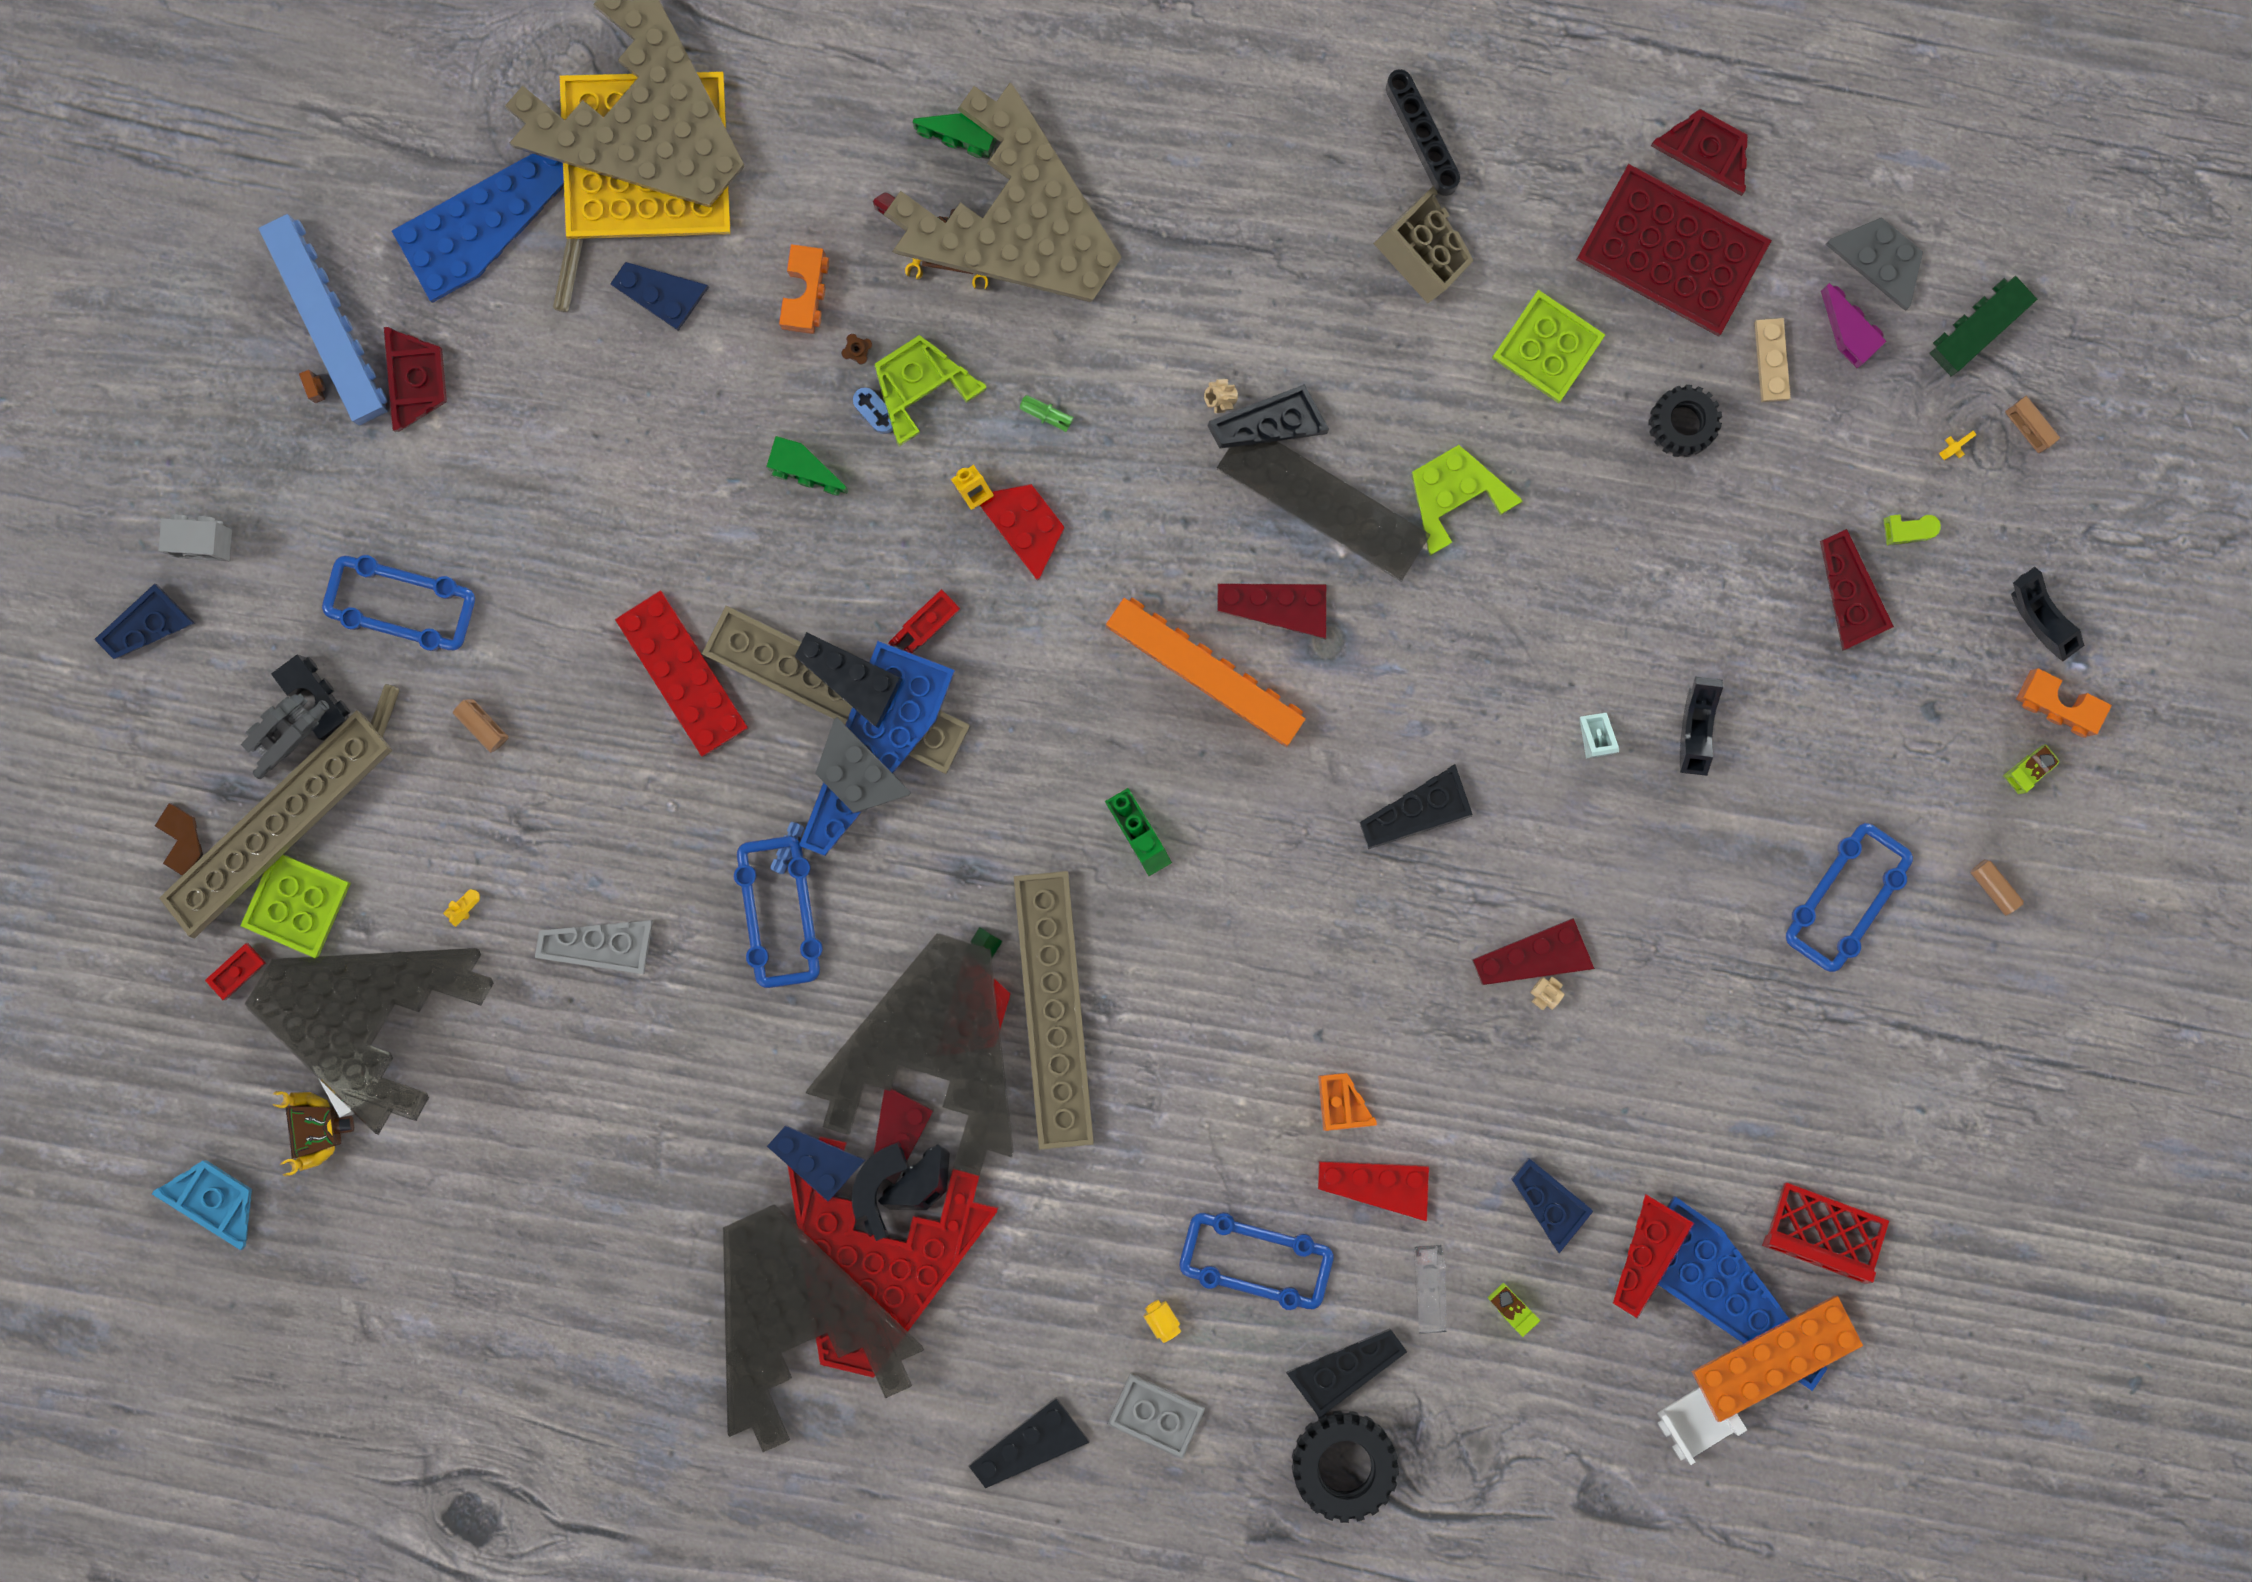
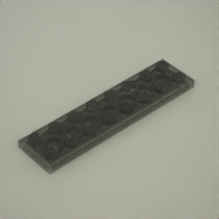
(1327, 505)

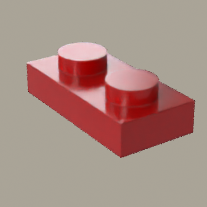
(235, 971)

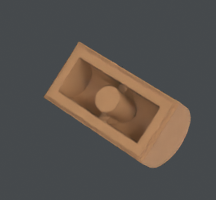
(2032, 424)
(480, 725)
(1996, 887)

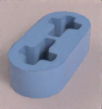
(869, 415)

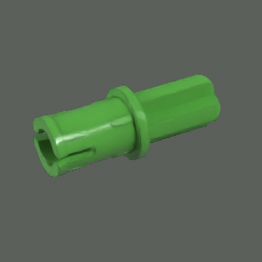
(1046, 413)

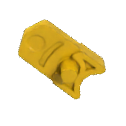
(1955, 446)
(459, 910)

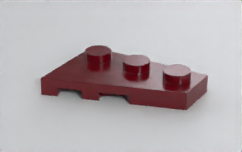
(900, 1121)

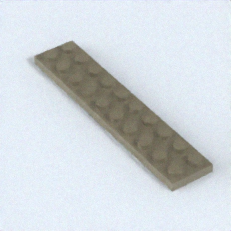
(771, 660)
(275, 824)
(1053, 1010)

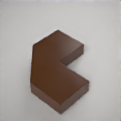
(182, 828)

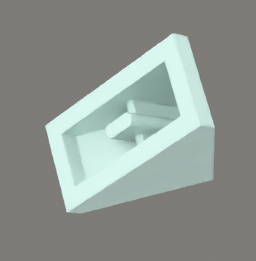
(1598, 735)

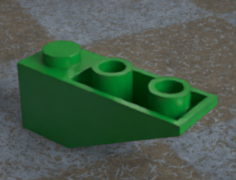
(956, 131)
(796, 461)
(1138, 832)

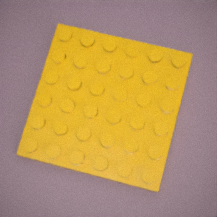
(614, 208)

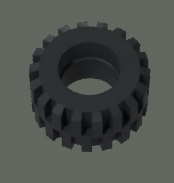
(1704, 409)

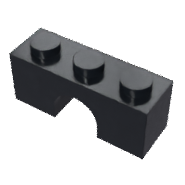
(300, 675)

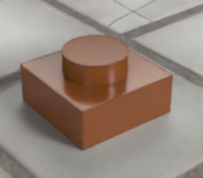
(313, 386)

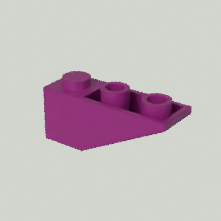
(1851, 331)

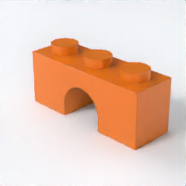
(803, 312)
(2041, 695)

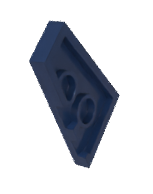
(660, 293)
(144, 622)
(817, 1162)
(1551, 1203)

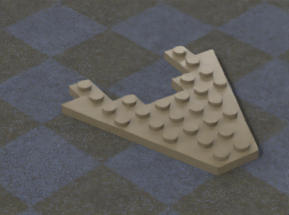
(657, 133)
(1036, 228)

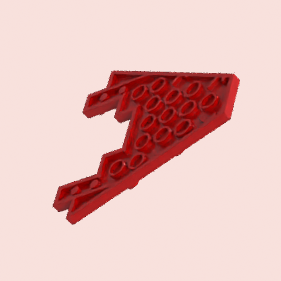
(892, 1271)

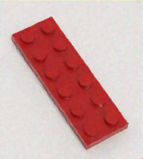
(681, 673)

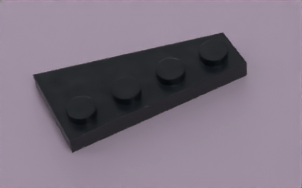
(852, 678)
(1425, 808)
(1035, 1441)

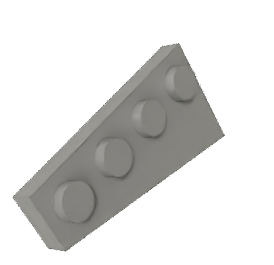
(601, 946)

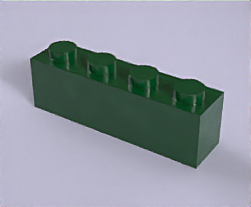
(1983, 325)

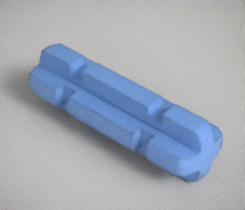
(784, 854)

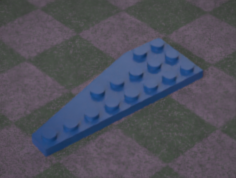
(471, 229)
(904, 725)
(1721, 1284)

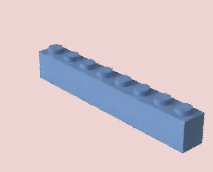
(323, 319)

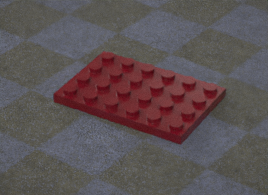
(1673, 250)

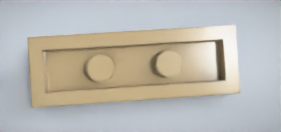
(1772, 360)

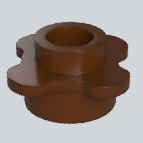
(858, 356)

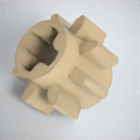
(1221, 396)
(1547, 993)

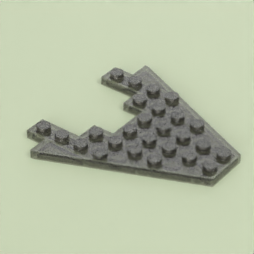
(337, 1004)
(940, 1024)
(782, 1295)

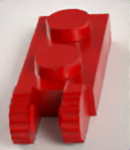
(927, 621)

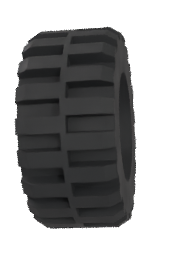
(1352, 1503)

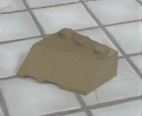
(1425, 247)

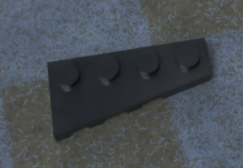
(1273, 419)
(1342, 1372)

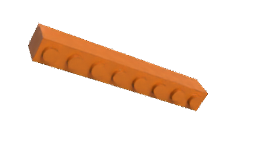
(1206, 672)

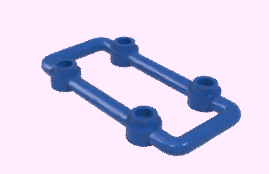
(368, 567)
(1805, 915)
(757, 955)
(1288, 1297)

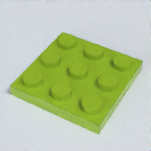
(1548, 346)
(296, 905)

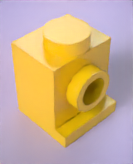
(967, 480)

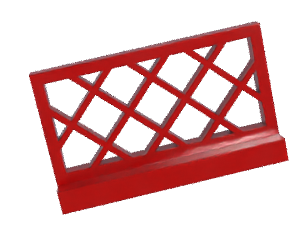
(1826, 1257)

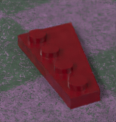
(1280, 605)
(1538, 955)

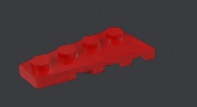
(1381, 1185)
(1652, 1250)

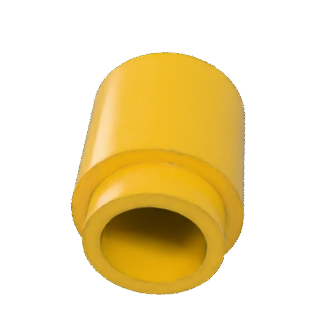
(1162, 1320)

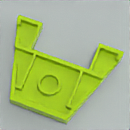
(914, 373)
(1449, 484)

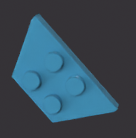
(211, 1200)

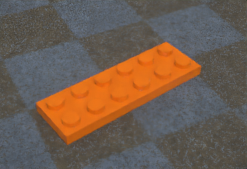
(1777, 1358)

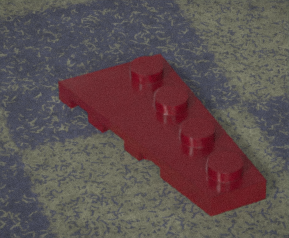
(1853, 594)

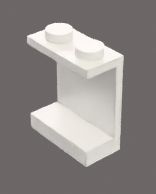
(1694, 1425)

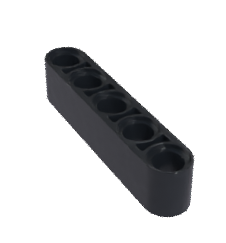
(1422, 119)

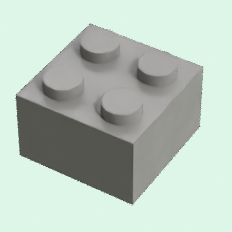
(195, 539)

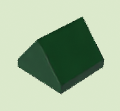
(987, 940)

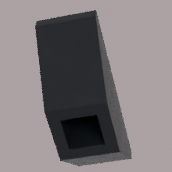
(920, 1183)

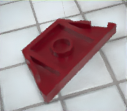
(1708, 148)
(413, 378)

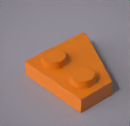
(1341, 1103)

